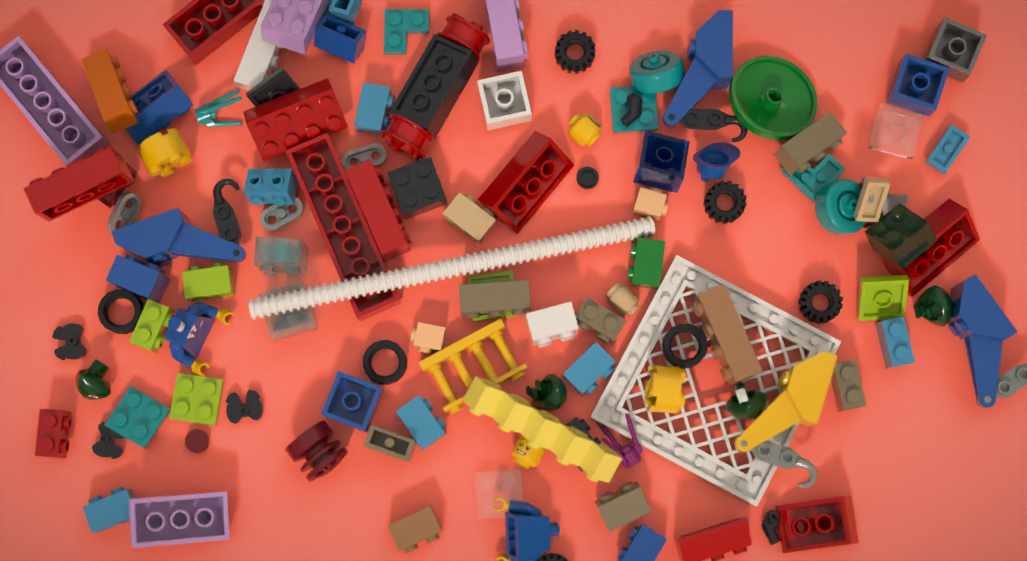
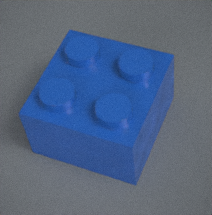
(917, 85)
(134, 277)
(352, 401)

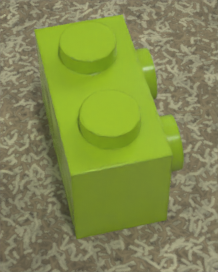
(152, 326)

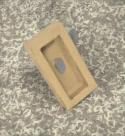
(871, 199)

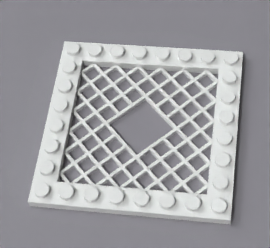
(609, 408)

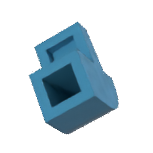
(344, 9)

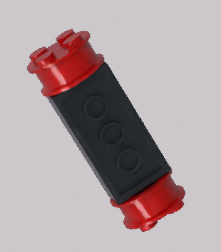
(434, 86)

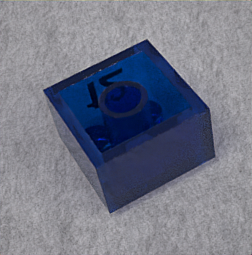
(661, 161)

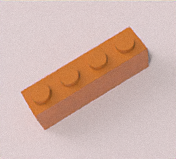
(110, 91)

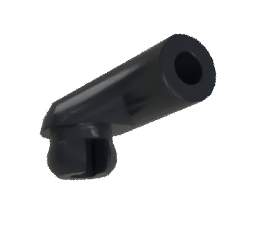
(635, 109)
(770, 525)

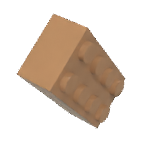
(726, 335)

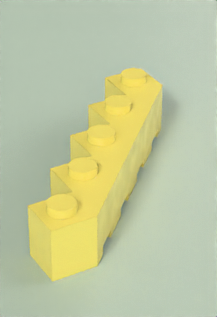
(542, 429)

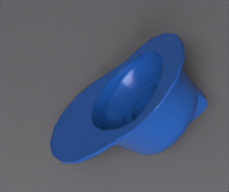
(715, 160)

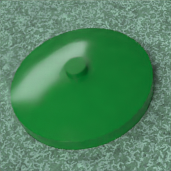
(773, 98)

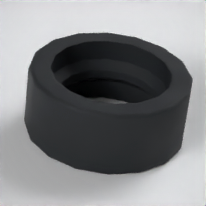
(105, 304)
(682, 328)
(367, 361)

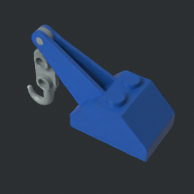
(984, 328)

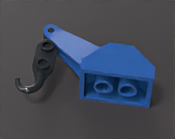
(710, 68)
(171, 235)

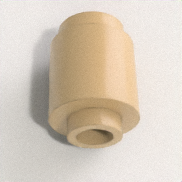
(622, 299)

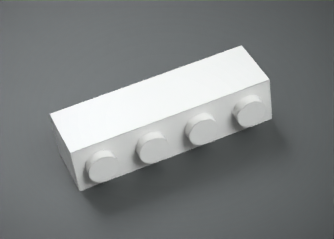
(258, 58)

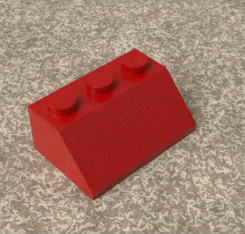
(715, 541)

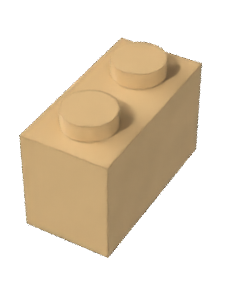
(469, 217)

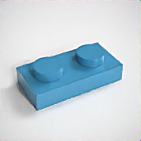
(947, 149)

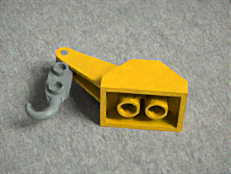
(799, 402)

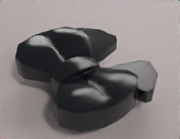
(73, 349)
(236, 411)
(105, 446)

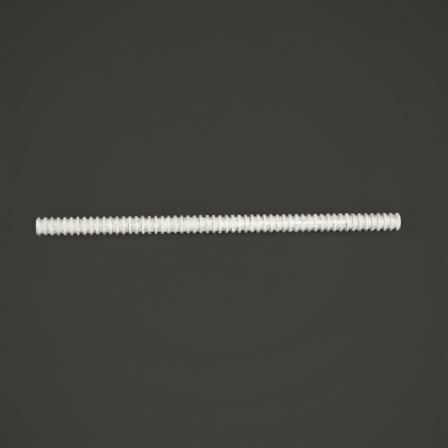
(451, 267)

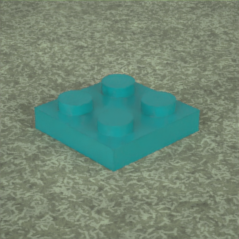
(619, 107)
(137, 417)

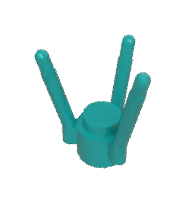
(207, 113)

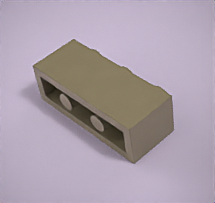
(811, 144)
(494, 299)

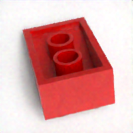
(817, 524)

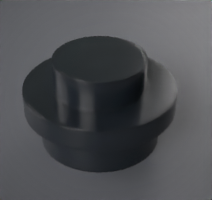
(587, 178)

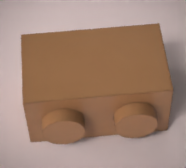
(414, 529)

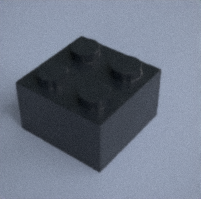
(417, 188)

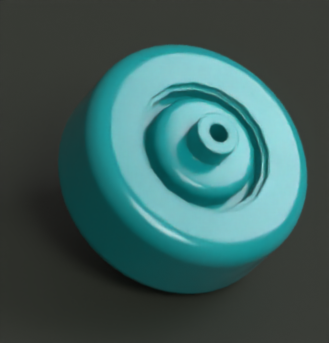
(656, 72)
(836, 206)

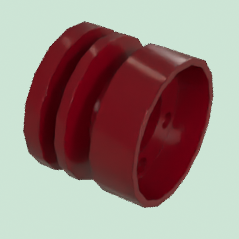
(316, 451)

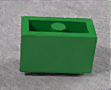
(647, 263)

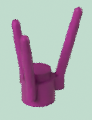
(629, 454)

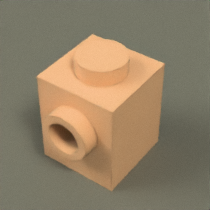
(651, 203)
(428, 337)

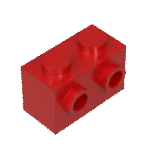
(53, 433)

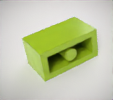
(208, 282)

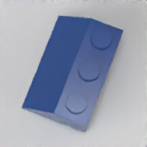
(157, 106)

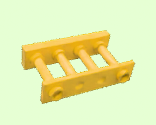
(454, 355)

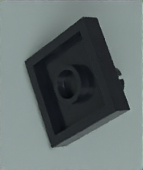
(272, 87)

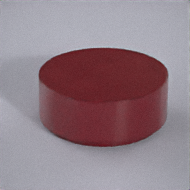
(197, 441)

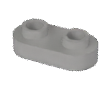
(364, 154)
(124, 214)
(282, 215)

